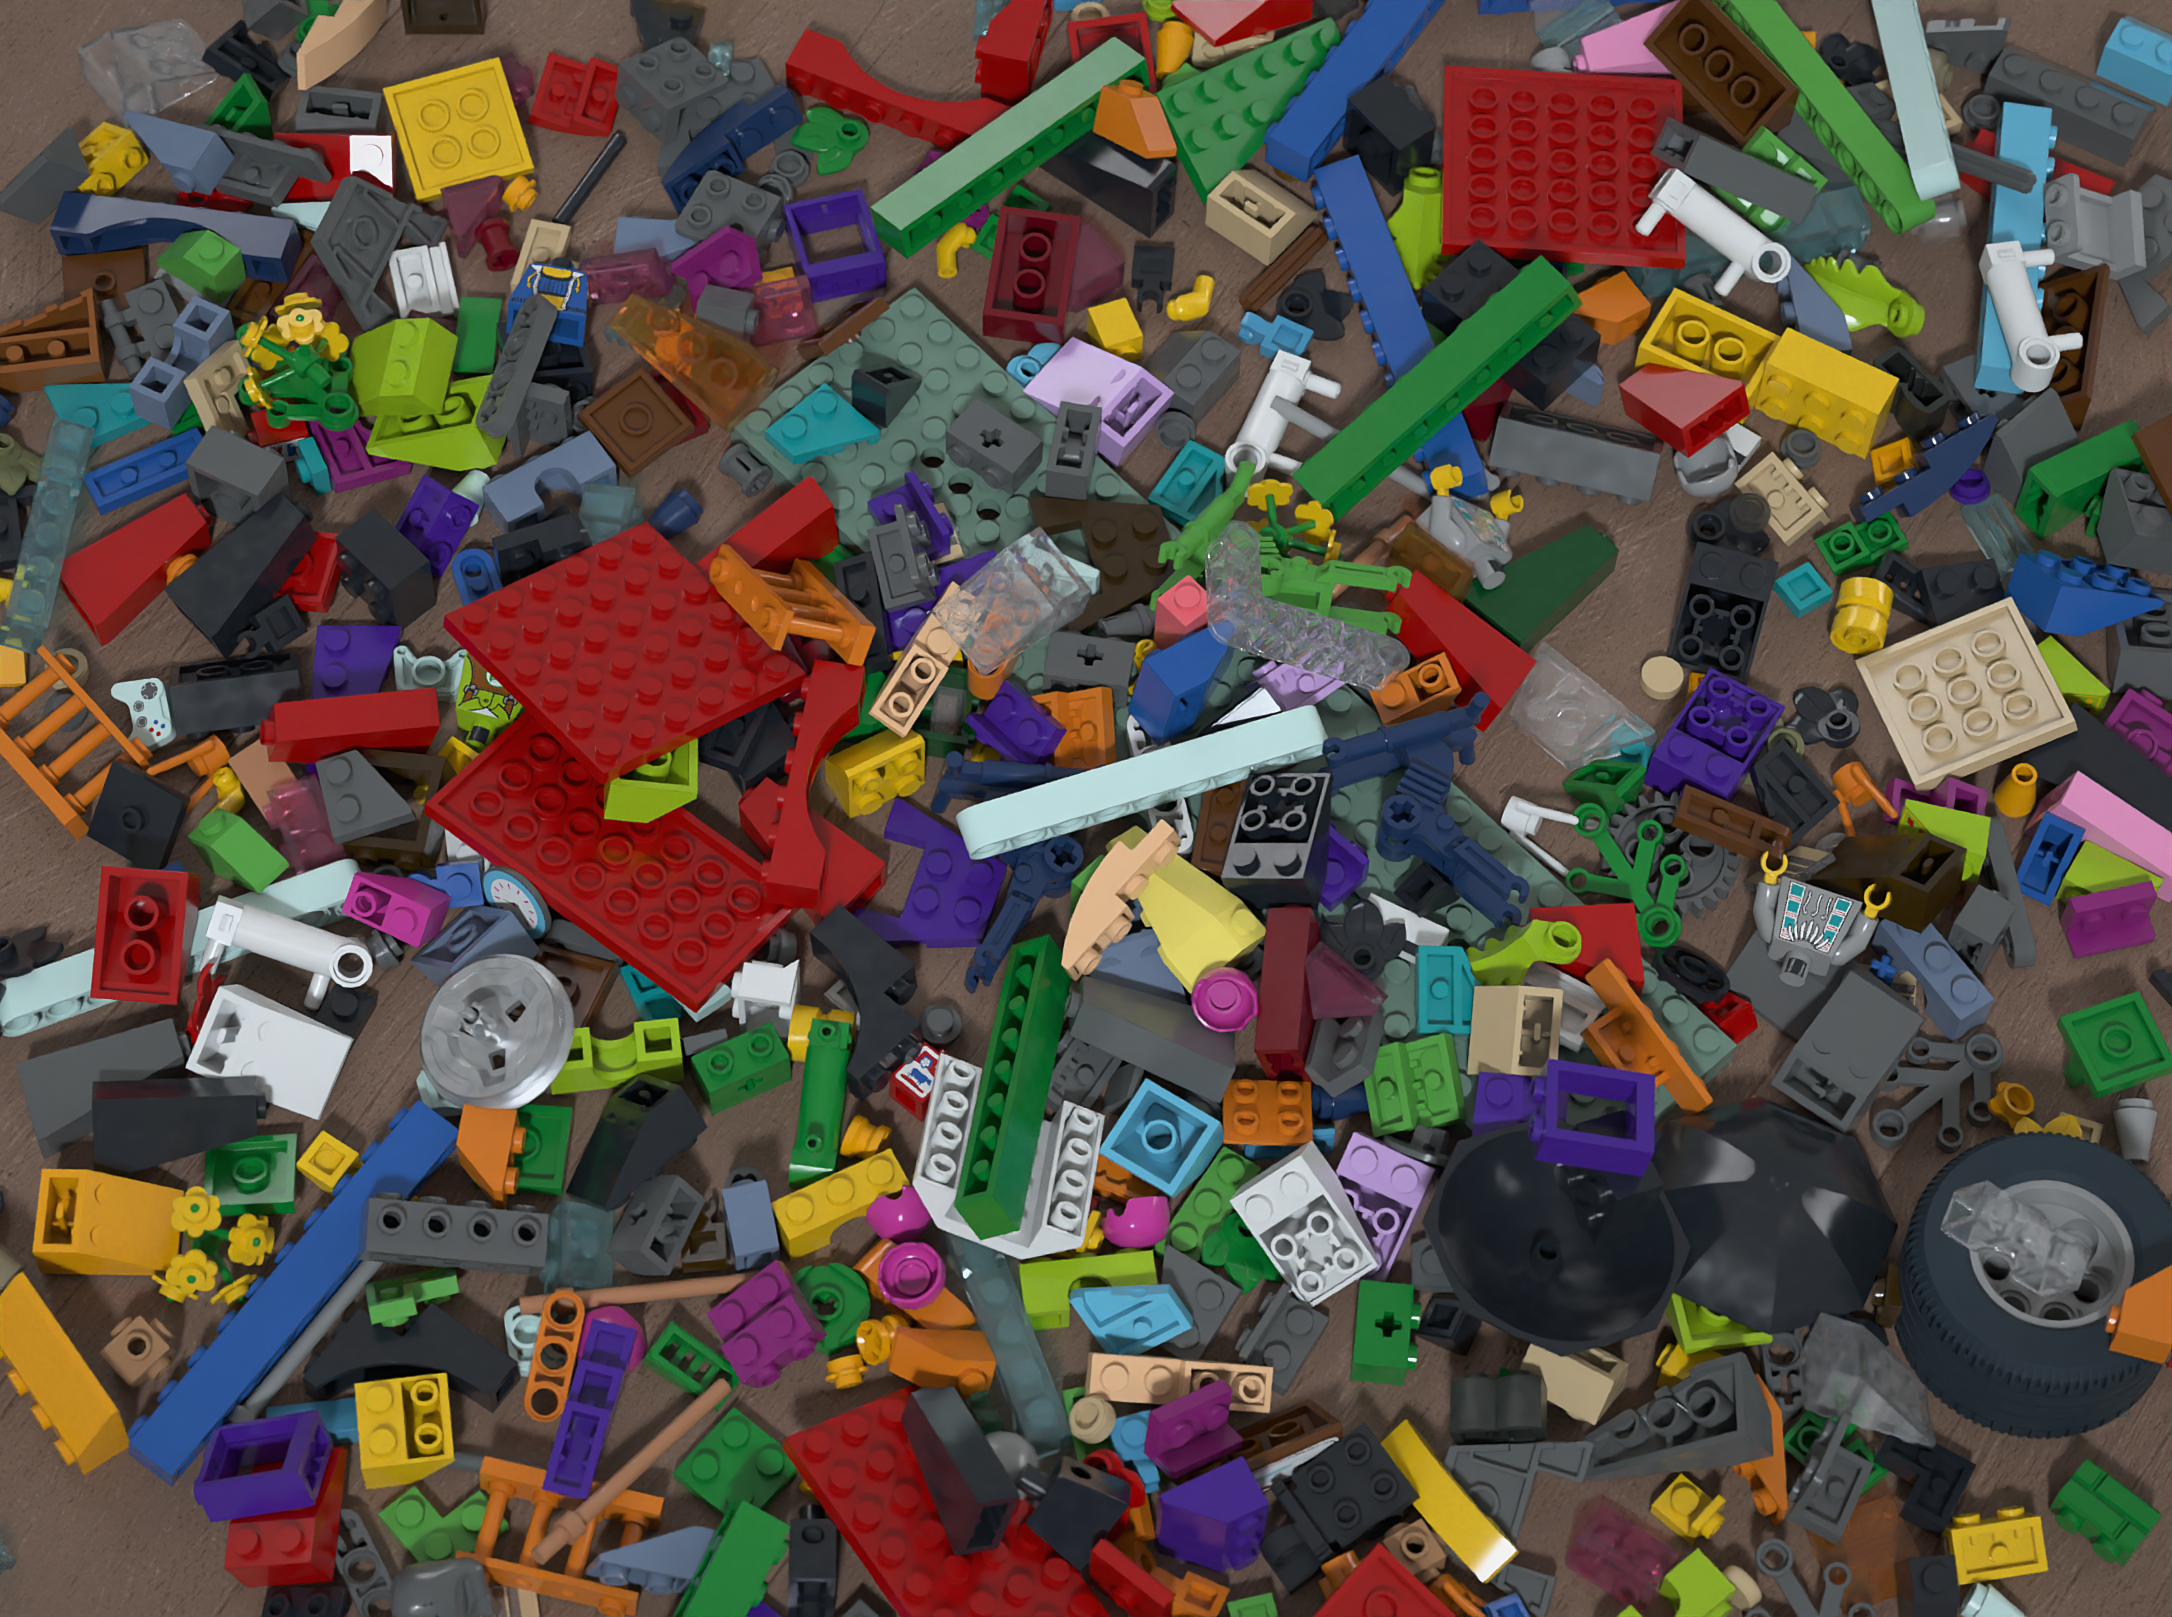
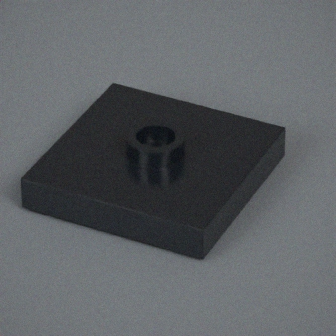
(138, 816)

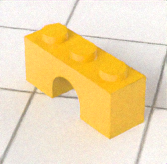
(814, 1212)

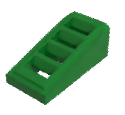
(702, 1353)

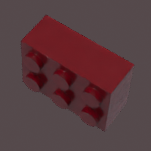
(1031, 276)

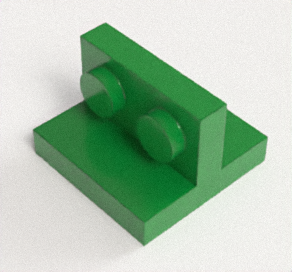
(2114, 1046)

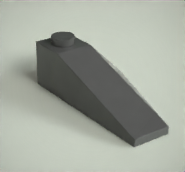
(1698, 1424)

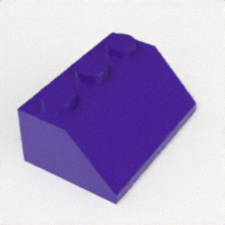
(1213, 1519)

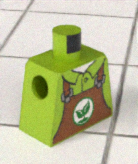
(483, 705)

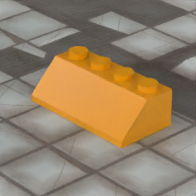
(57, 1380)

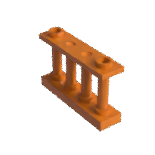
(793, 604)
(46, 778)
(509, 1480)

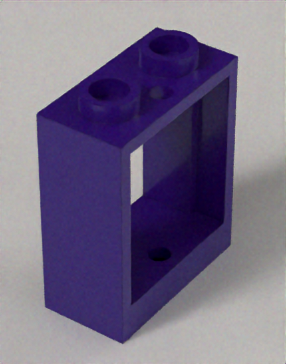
(841, 275)
(1586, 1149)
(293, 1437)

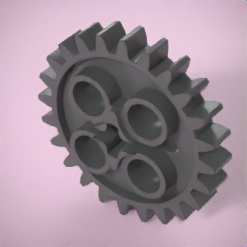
(1706, 877)

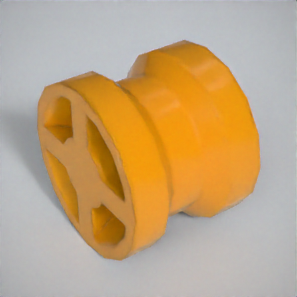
(865, 1139)
(876, 1338)

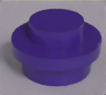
(1971, 487)

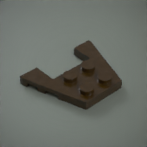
(1120, 543)

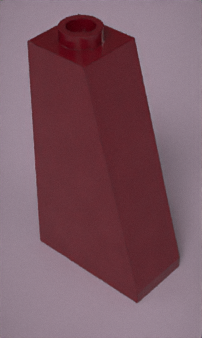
(1284, 1005)

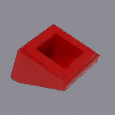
(1731, 1016)

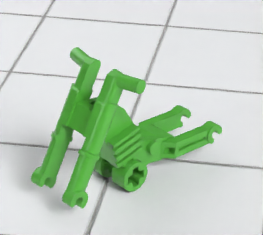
(1282, 578)

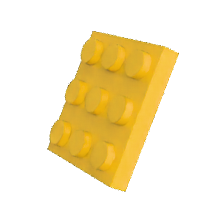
(457, 128)

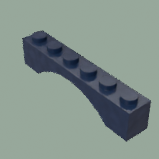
(109, 224)

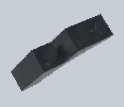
(879, 984)
(430, 1345)

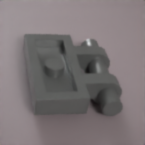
(153, 313)

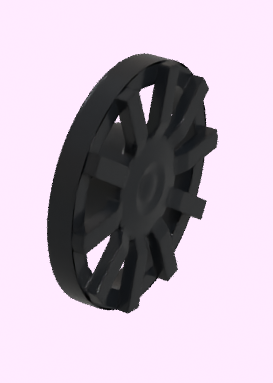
(1691, 974)

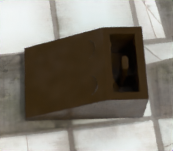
(1915, 868)

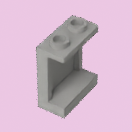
(2094, 228)

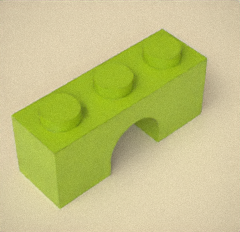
(604, 1064)
(1047, 1283)
(1695, 1589)

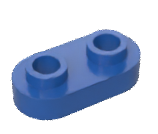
(474, 588)

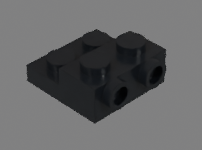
(560, 365)
(538, 547)

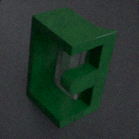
(944, 716)

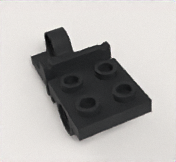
(1339, 1501)

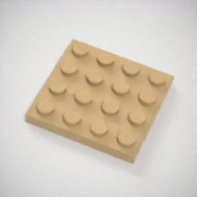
(1965, 695)

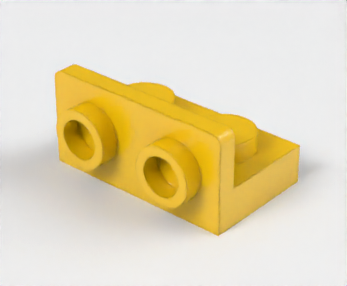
(111, 158)
(1996, 1545)

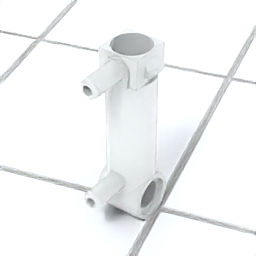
(1718, 227)
(2029, 346)
(1264, 426)
(287, 942)

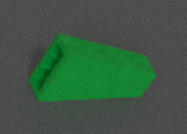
(2067, 483)

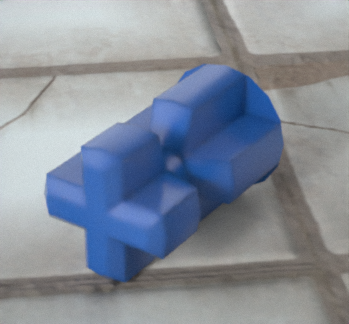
(1883, 970)

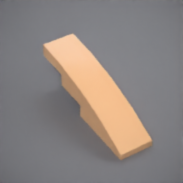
(338, 39)

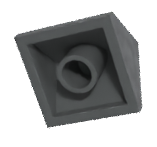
(43, 181)

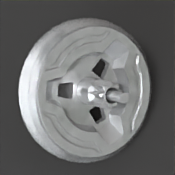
(479, 1002)

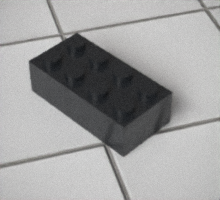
(1549, 365)

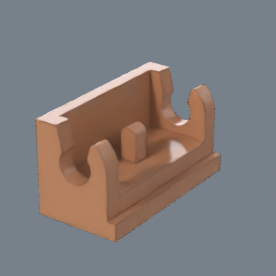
(258, 774)

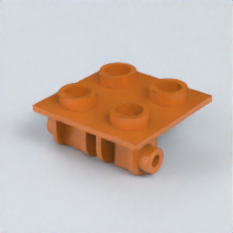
(1267, 1112)

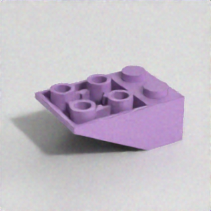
(1092, 377)
(1386, 1196)

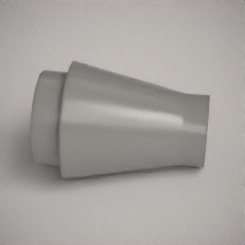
(2135, 1128)

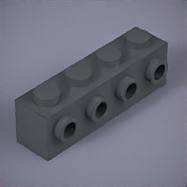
(453, 1235)

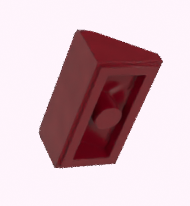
(1485, 410)

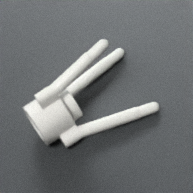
(1526, 817)

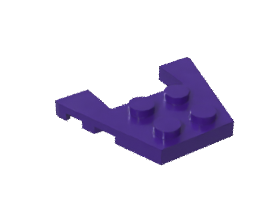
(950, 892)

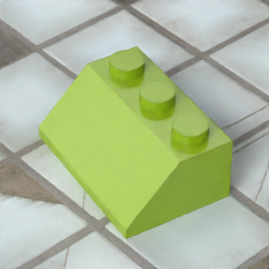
(654, 787)

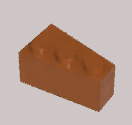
(53, 347)

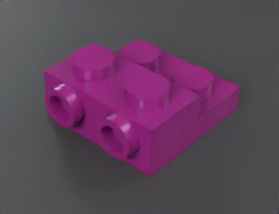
(2144, 727)
(766, 1326)

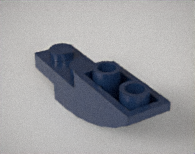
(729, 142)
(1941, 465)

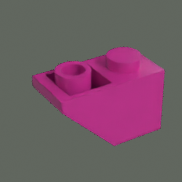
(397, 906)

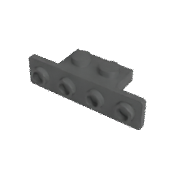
(263, 168)

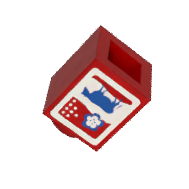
(281, 440)
(913, 1083)

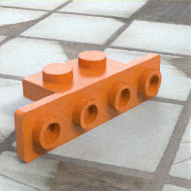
(1634, 1041)

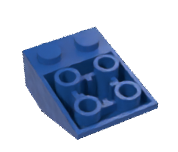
(2077, 593)
(1178, 685)

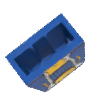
(561, 287)

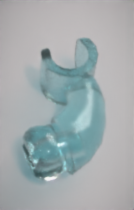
(721, 55)

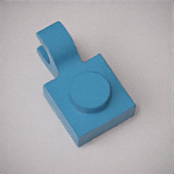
(1280, 335)
(1129, 1441)

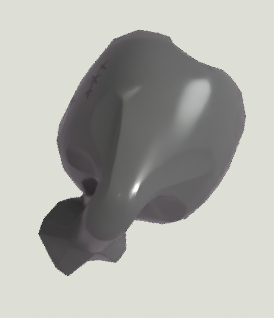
(443, 1590)

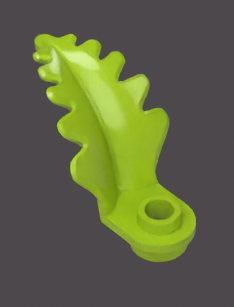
(1419, 226)
(1867, 297)
(1510, 959)

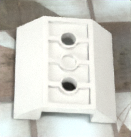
(1059, 1180)

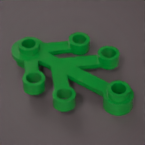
(333, 410)
(1634, 881)

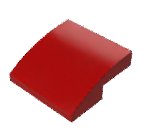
(576, 97)

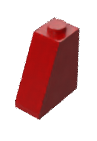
(1683, 405)
(1605, 933)

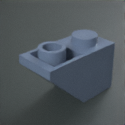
(750, 1225)

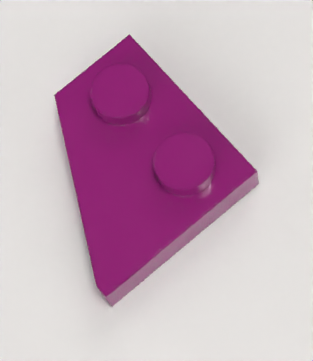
(348, 459)

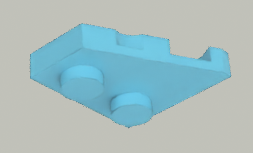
(1131, 1317)

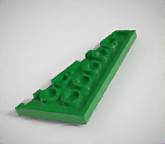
(1227, 110)

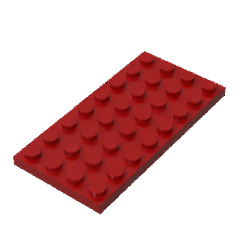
(653, 892)
(882, 1506)

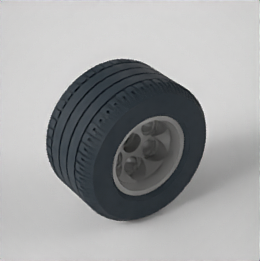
(1995, 1344)

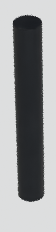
(590, 180)

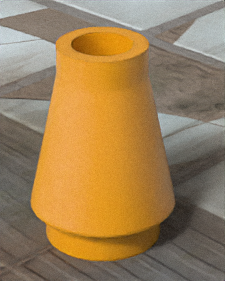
(1173, 47)
(2017, 792)

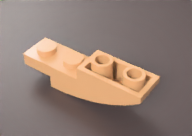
(916, 674)
(1102, 908)
(1169, 1378)

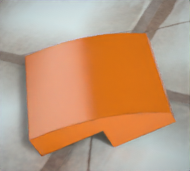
(1088, 724)

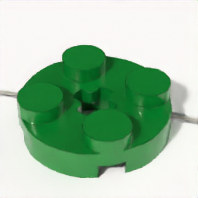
(850, 1297)

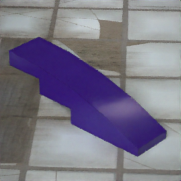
(589, 1410)

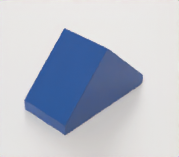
(2049, 857)

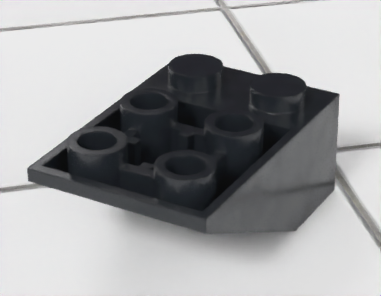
(1722, 611)
(1280, 841)
(633, 1141)

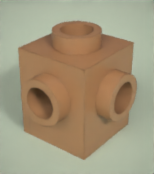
(123, 1350)
(1429, 1548)

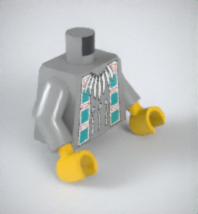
(1470, 529)
(1809, 925)

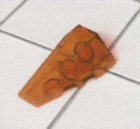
(706, 364)

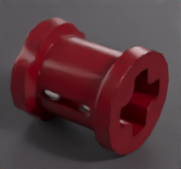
(496, 242)

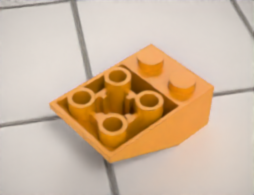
(103, 1225)

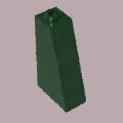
(1544, 586)

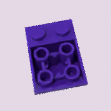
(1714, 739)

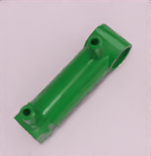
(821, 1103)

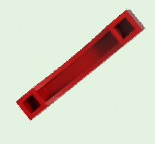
(828, 73)
(831, 710)

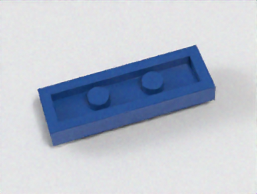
(141, 472)

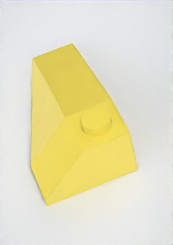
(1194, 918)

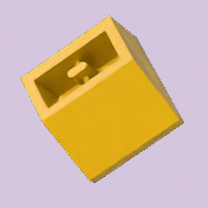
(876, 771)
(403, 1429)

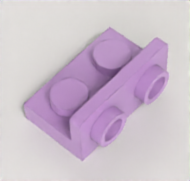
(1293, 685)

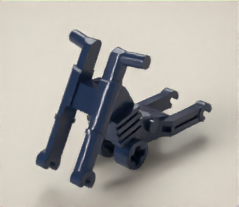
(1417, 810)
(1033, 865)

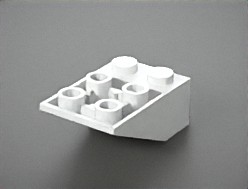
(285, 1050)
(1306, 1225)

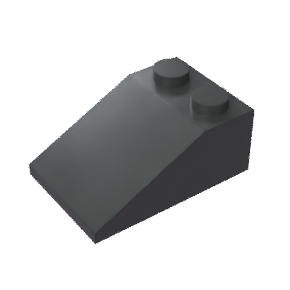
(2142, 651)

